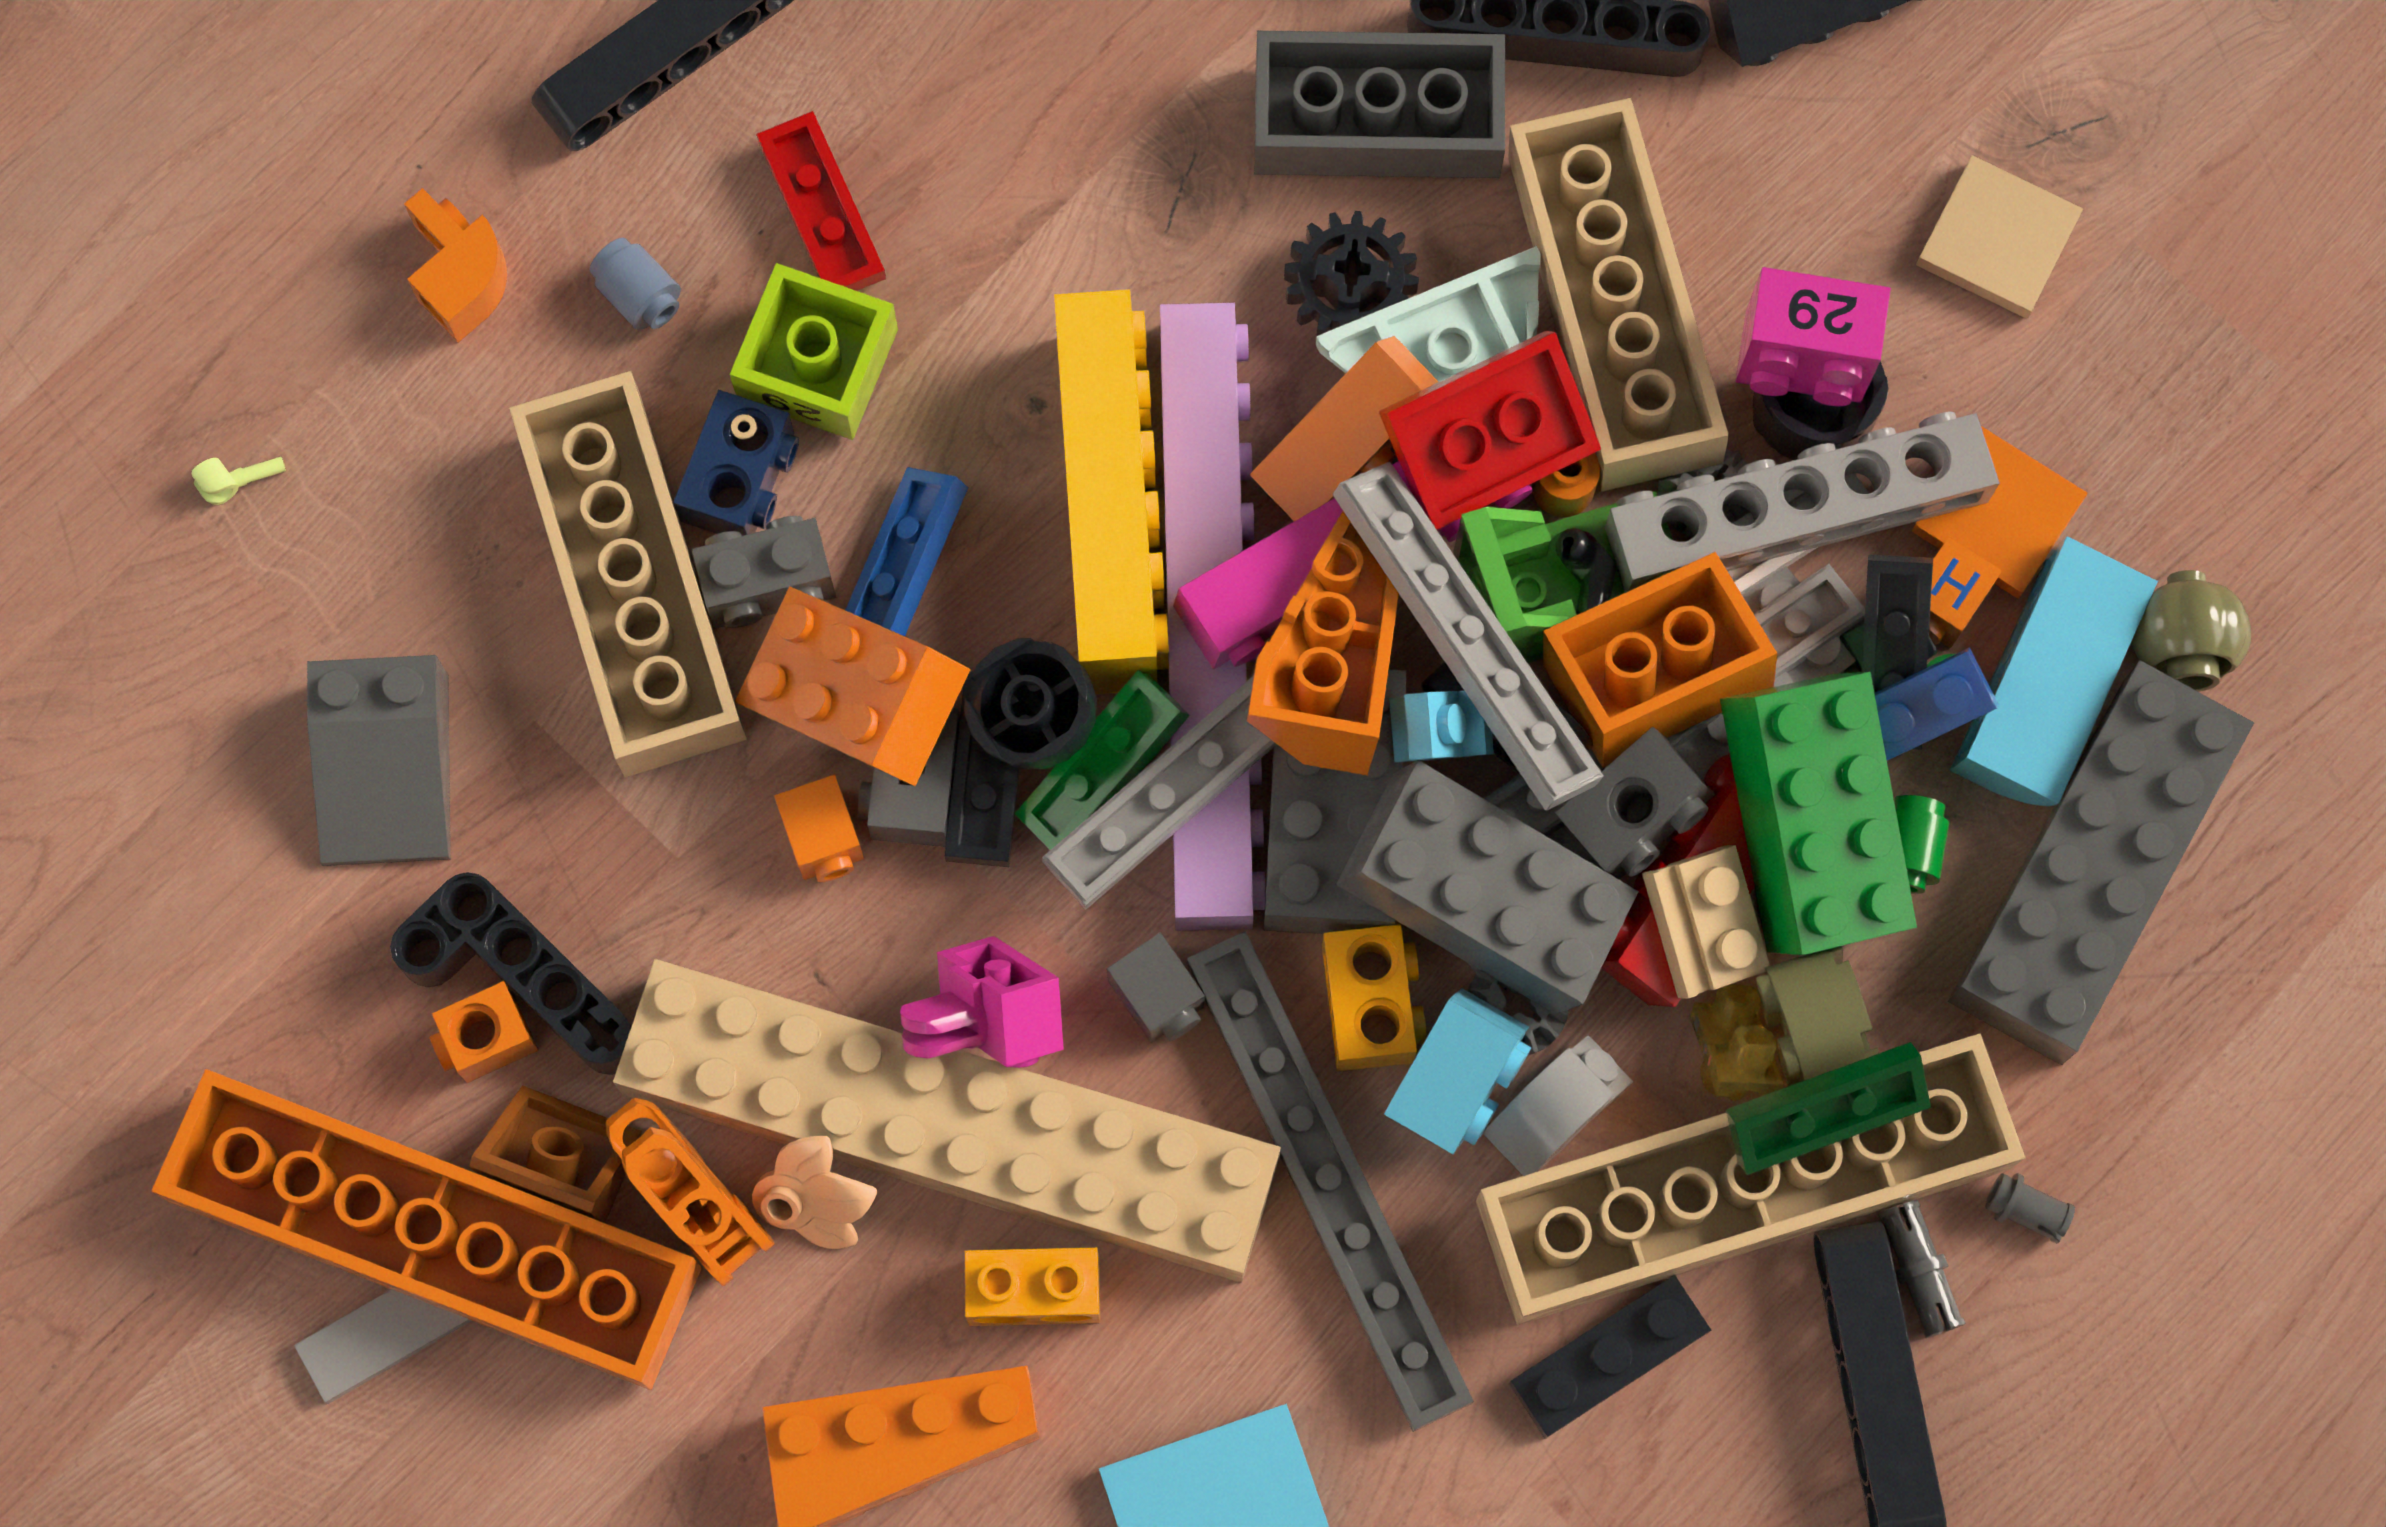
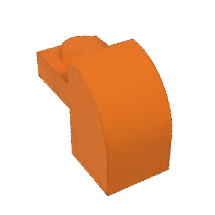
(467, 273)

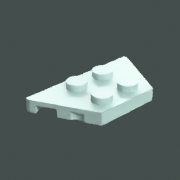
(1453, 322)

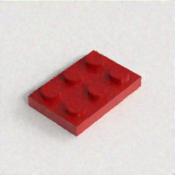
(1490, 429)

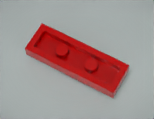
(820, 203)

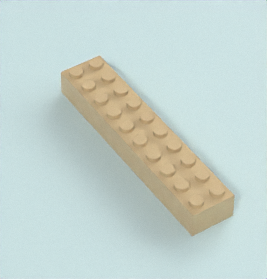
(949, 1120)

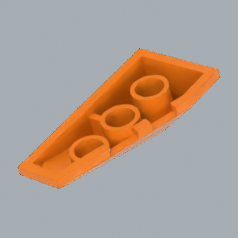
(1329, 659)

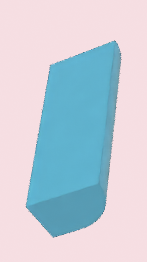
(2055, 674)

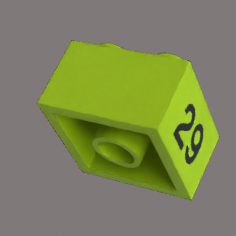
(814, 350)

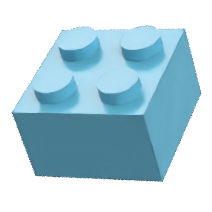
(1457, 1070)

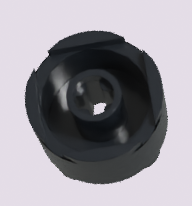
(1799, 422)

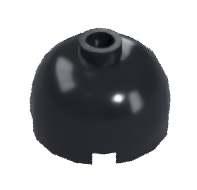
(1031, 704)

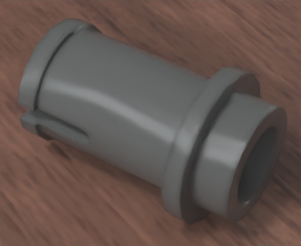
(2029, 1207)

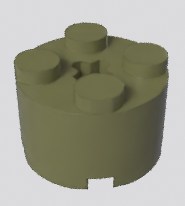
(1818, 1013)

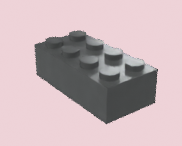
(1379, 104)
(1314, 831)
(1487, 888)

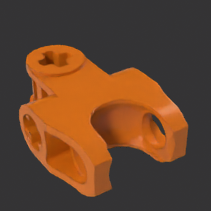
(687, 1192)

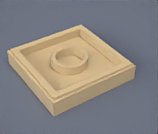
(1999, 237)

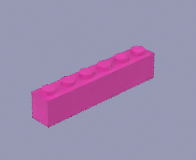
(1246, 596)

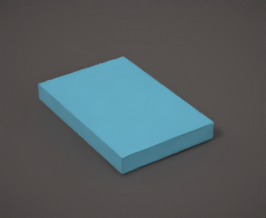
(1219, 1478)

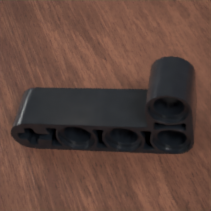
(529, 980)

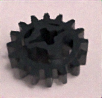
(1377, 280)

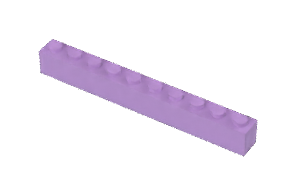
(1202, 531)

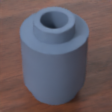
(635, 284)

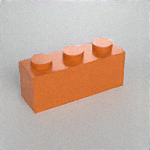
(1342, 430)

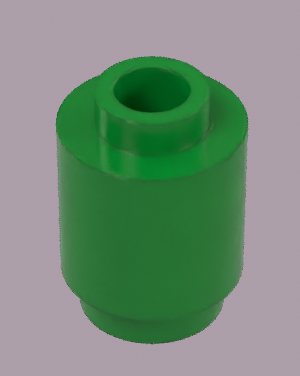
(1922, 838)

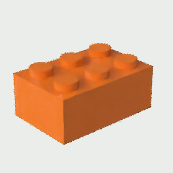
(1658, 657)
(853, 685)

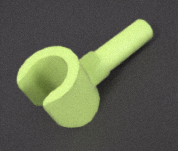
(219, 485)

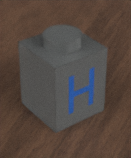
(1157, 990)

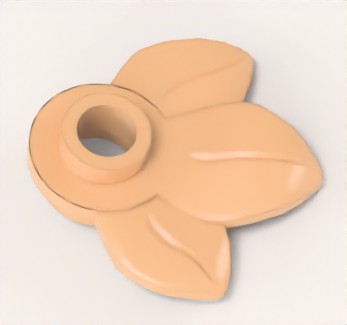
(818, 1201)

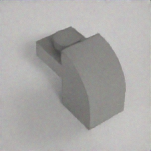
(1557, 1106)

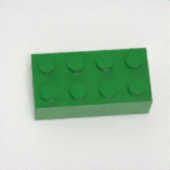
(1818, 813)

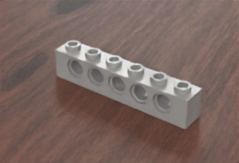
(1948, 443)

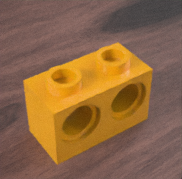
(1356, 998)
(1032, 1286)

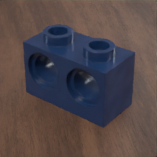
(722, 465)

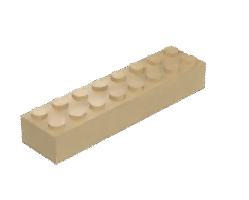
(1689, 1204)

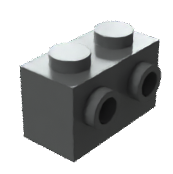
(752, 572)

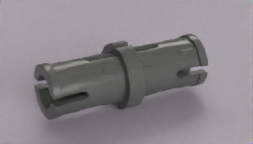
(1921, 1268)

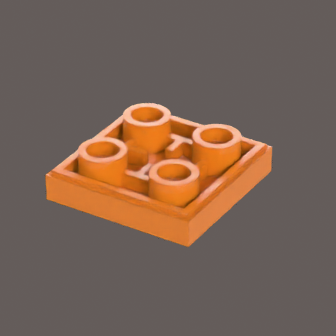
(2017, 522)

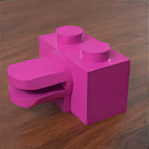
(987, 1002)

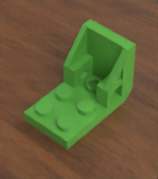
(1519, 573)

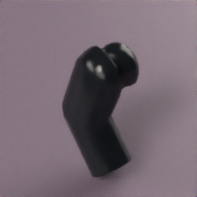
(1589, 565)

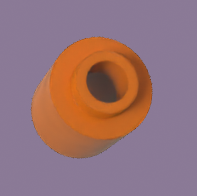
(1568, 495)

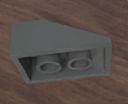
(380, 759)

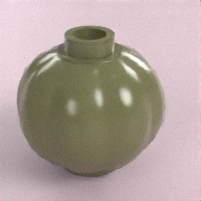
(2195, 629)

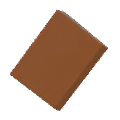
(554, 1153)

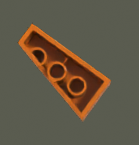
(877, 1445)

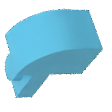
(1438, 727)

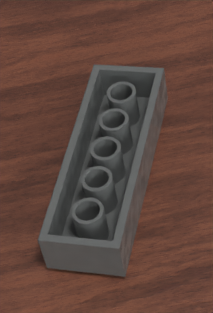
(2101, 863)

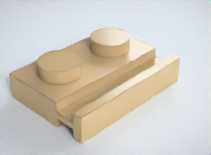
(1706, 921)

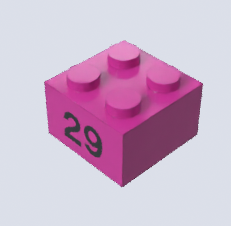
(1812, 336)

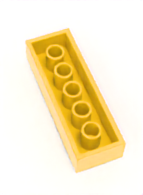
(1106, 485)

